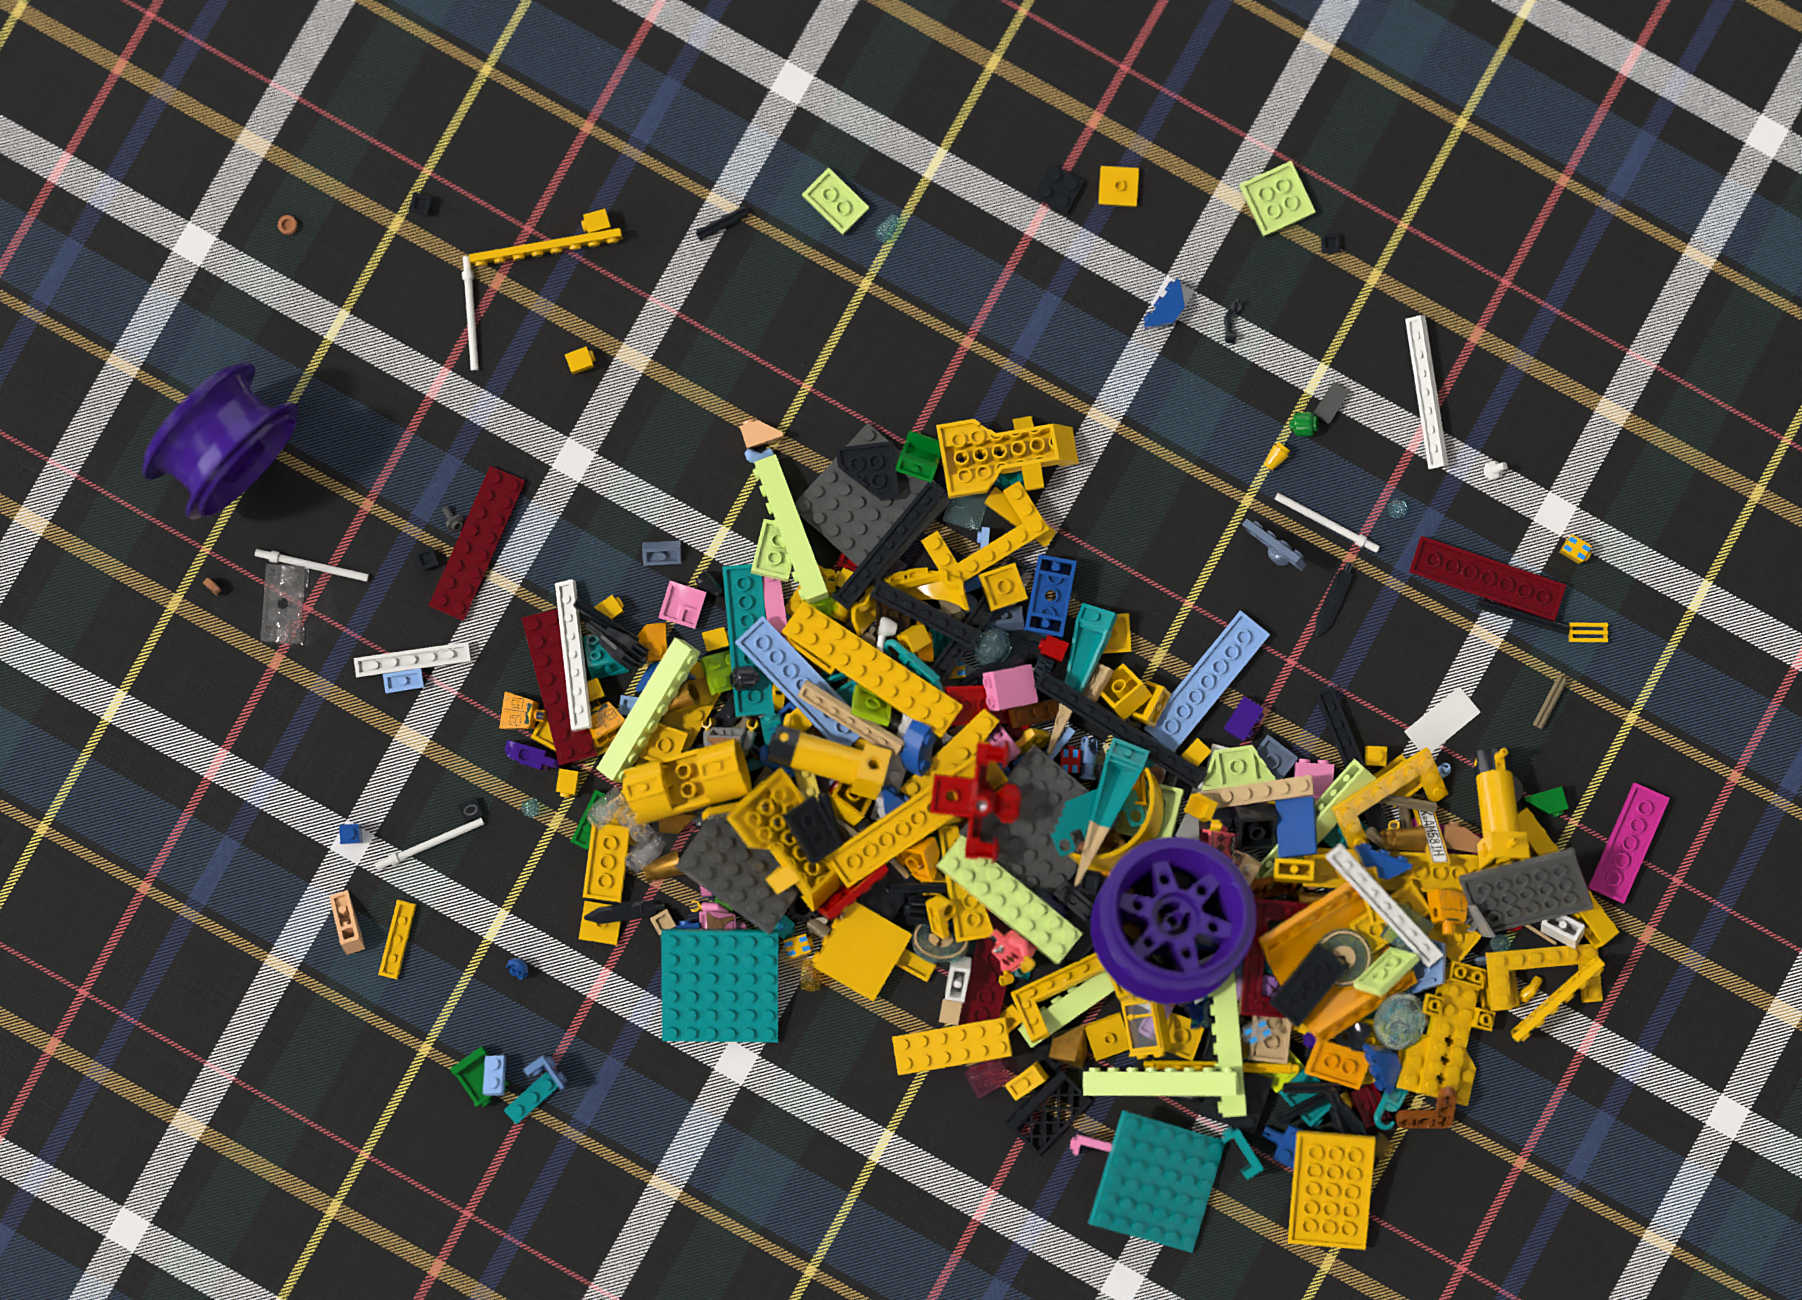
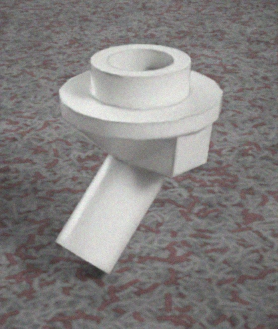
(1494, 470)

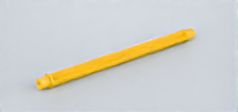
(1248, 1067)

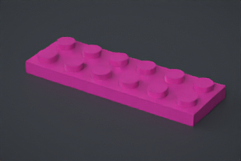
(1628, 843)

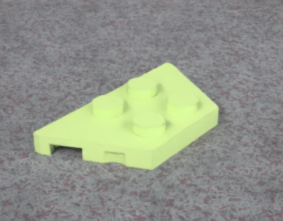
(1235, 768)

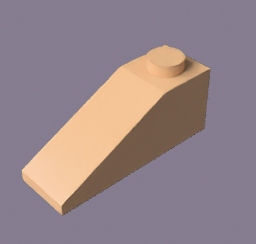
(346, 923)

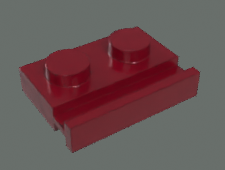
(1366, 1102)

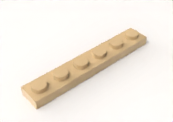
(842, 713)
(1261, 792)

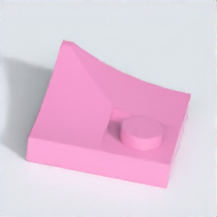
(682, 604)

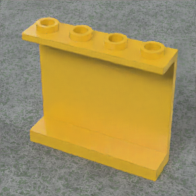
(861, 950)

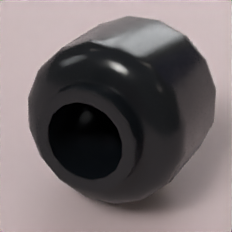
(744, 678)

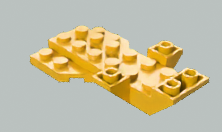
(1022, 450)
(758, 831)
(1451, 1016)

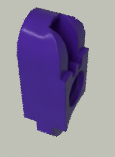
(530, 756)

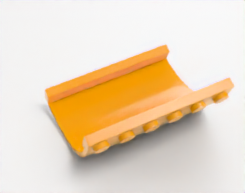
(1293, 939)

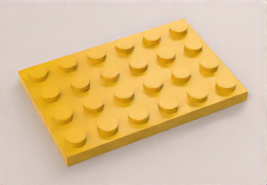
(1331, 1189)

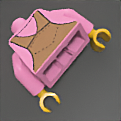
(716, 917)

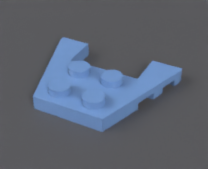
(1429, 976)

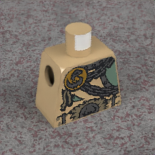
(1246, 864)

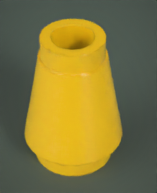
(1276, 456)

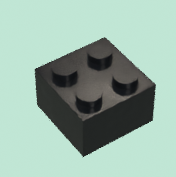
(1255, 826)

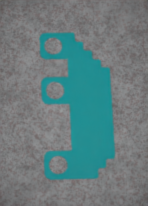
(1078, 816)

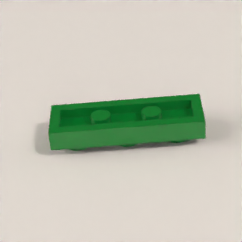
(583, 831)

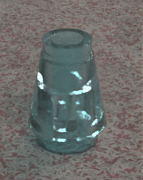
(887, 228)

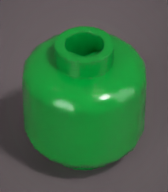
(1304, 424)

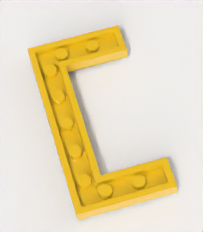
(1030, 529)
(1418, 765)
(1501, 962)
(1054, 983)

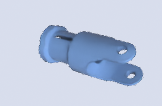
(1088, 758)

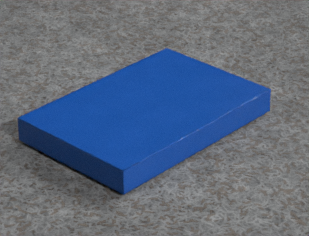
(1296, 827)

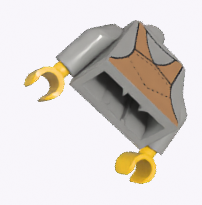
(716, 735)

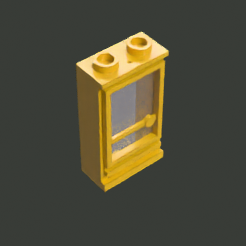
(1146, 1028)

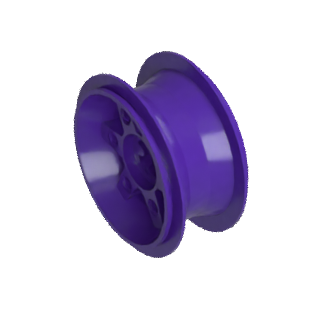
(220, 440)
(1157, 861)

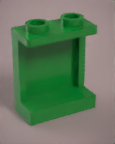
(919, 456)
(471, 1076)

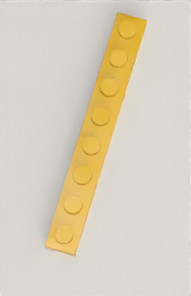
(537, 249)

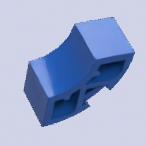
(918, 748)

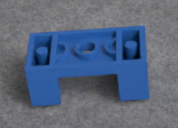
(1047, 616)

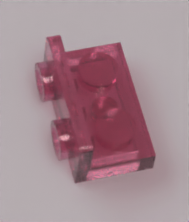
(987, 1076)

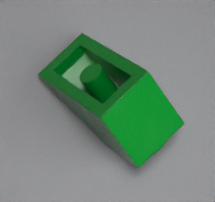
(1549, 801)

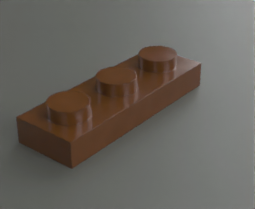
(1033, 713)

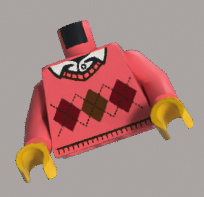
(1219, 838)
(1012, 953)

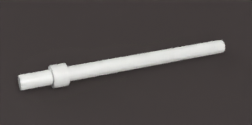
(468, 276)
(1359, 540)
(276, 557)
(396, 858)

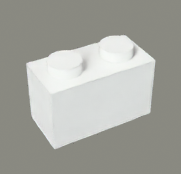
(1564, 930)
(958, 979)

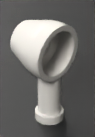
(886, 628)

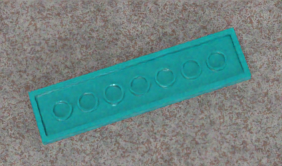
(744, 608)

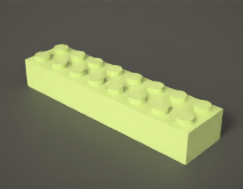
(1010, 901)

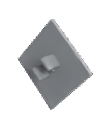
(1477, 922)

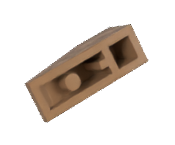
(1459, 838)

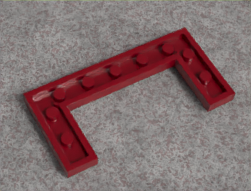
(1251, 1001)

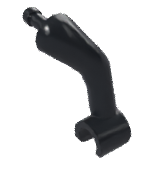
(1233, 310)

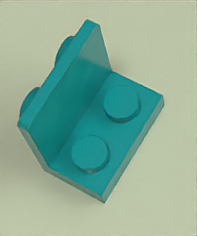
(599, 661)

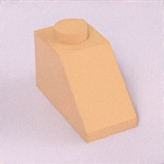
(758, 433)

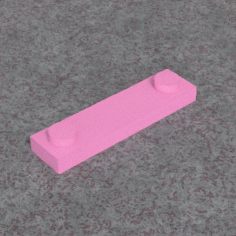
(774, 603)

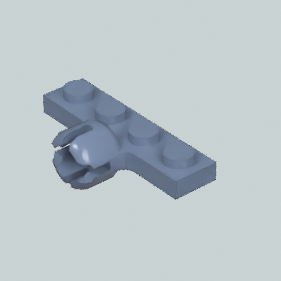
(1278, 550)

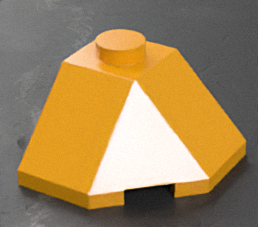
(655, 639)
(921, 858)

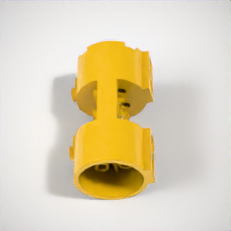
(687, 781)

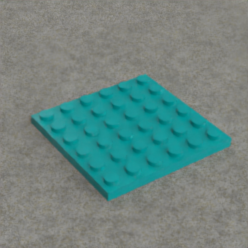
(719, 985)
(1157, 1182)

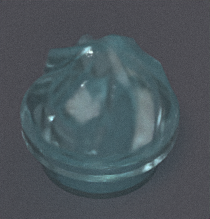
(1397, 508)
(530, 807)
(1500, 943)

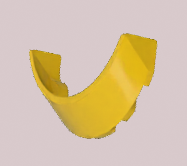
(916, 582)
(1146, 833)

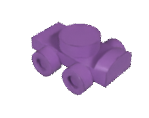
(1268, 983)

